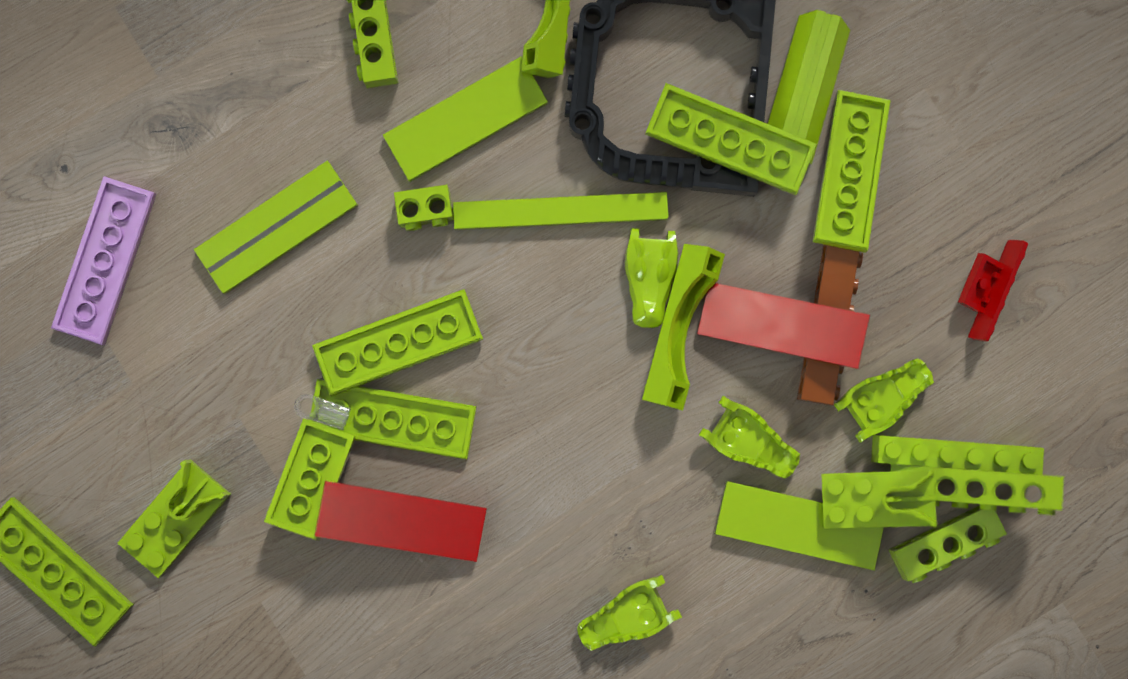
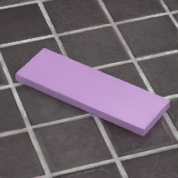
(103, 261)

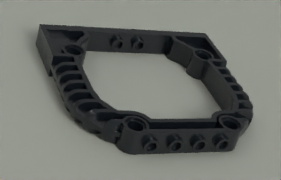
(751, 16)

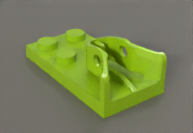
(315, 457)
(879, 499)
(174, 518)

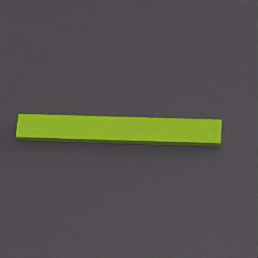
(560, 210)

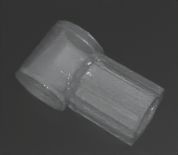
(324, 412)

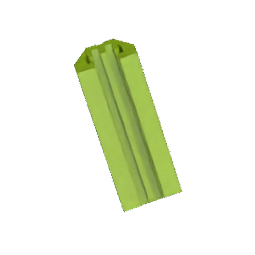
(809, 75)

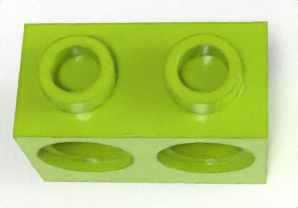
(423, 199)

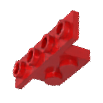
(989, 286)

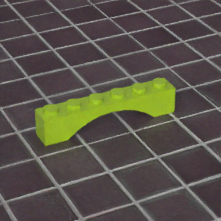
(546, 48)
(695, 275)
(957, 455)

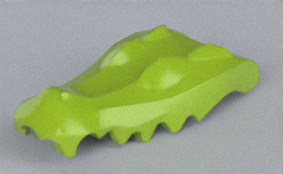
(650, 273)
(883, 398)
(749, 439)
(631, 615)

